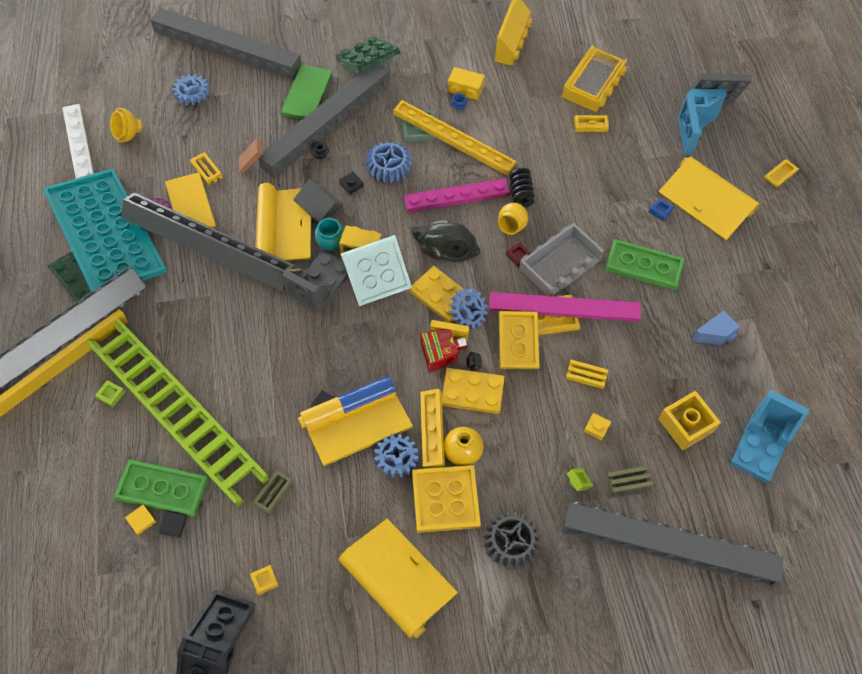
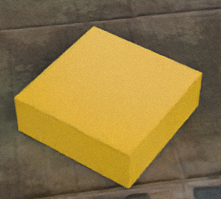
(140, 520)
(264, 580)

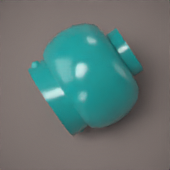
(329, 234)

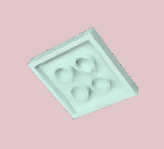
(376, 270)

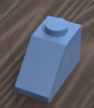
(717, 330)

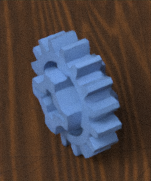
(190, 89)
(473, 308)
(387, 457)

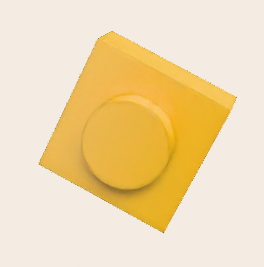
(597, 426)

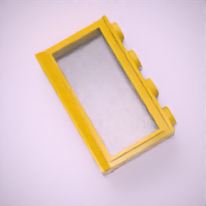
(594, 79)

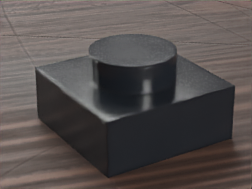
(351, 183)

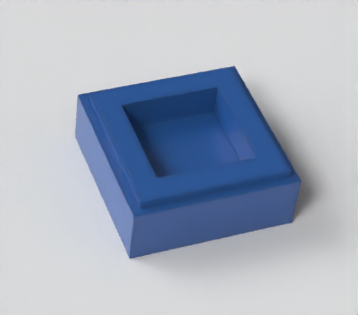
(661, 209)

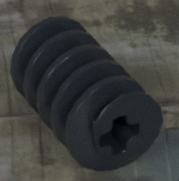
(522, 187)

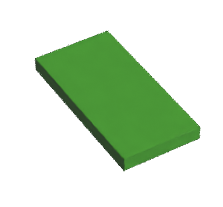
(306, 92)
(645, 264)
(161, 488)

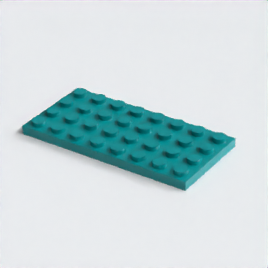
(96, 232)

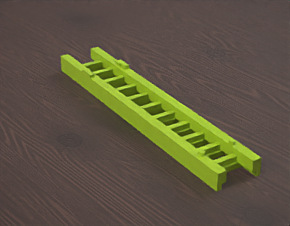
(174, 385)

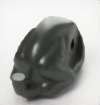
(447, 241)

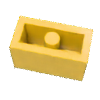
(466, 83)

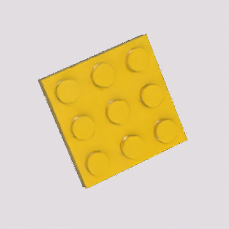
(445, 499)

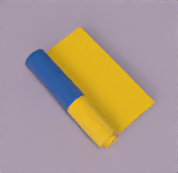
(355, 420)

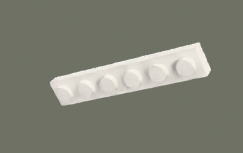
(78, 141)

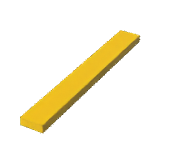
(454, 137)
(59, 362)

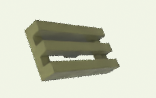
(644, 469)
(263, 507)

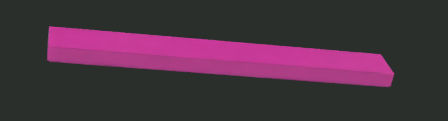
(566, 306)

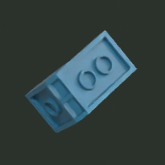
(697, 111)
(767, 435)

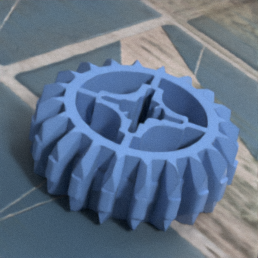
(389, 162)

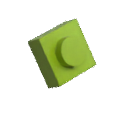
(110, 393)
(579, 479)

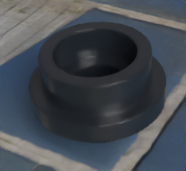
(320, 150)
(474, 361)

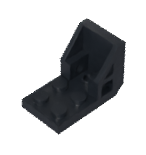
(211, 638)

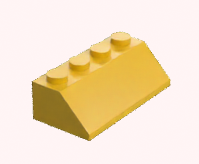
(512, 33)

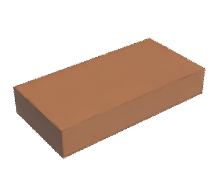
(250, 155)

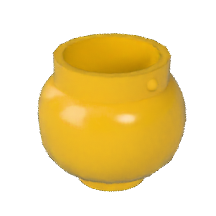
(512, 218)

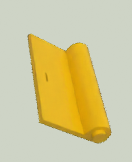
(708, 198)
(280, 226)
(398, 577)

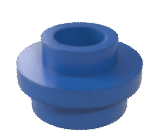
(458, 101)

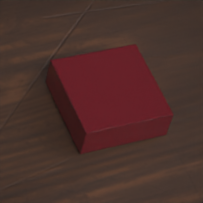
(516, 253)

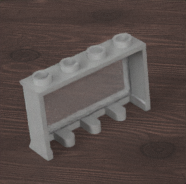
(561, 260)

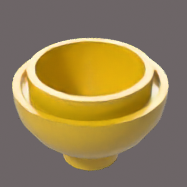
(124, 125)
(460, 453)

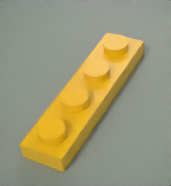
(432, 429)

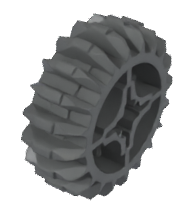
(505, 535)

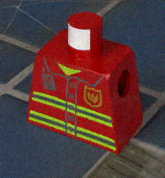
(440, 348)

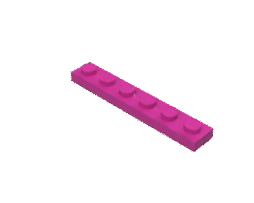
(456, 195)

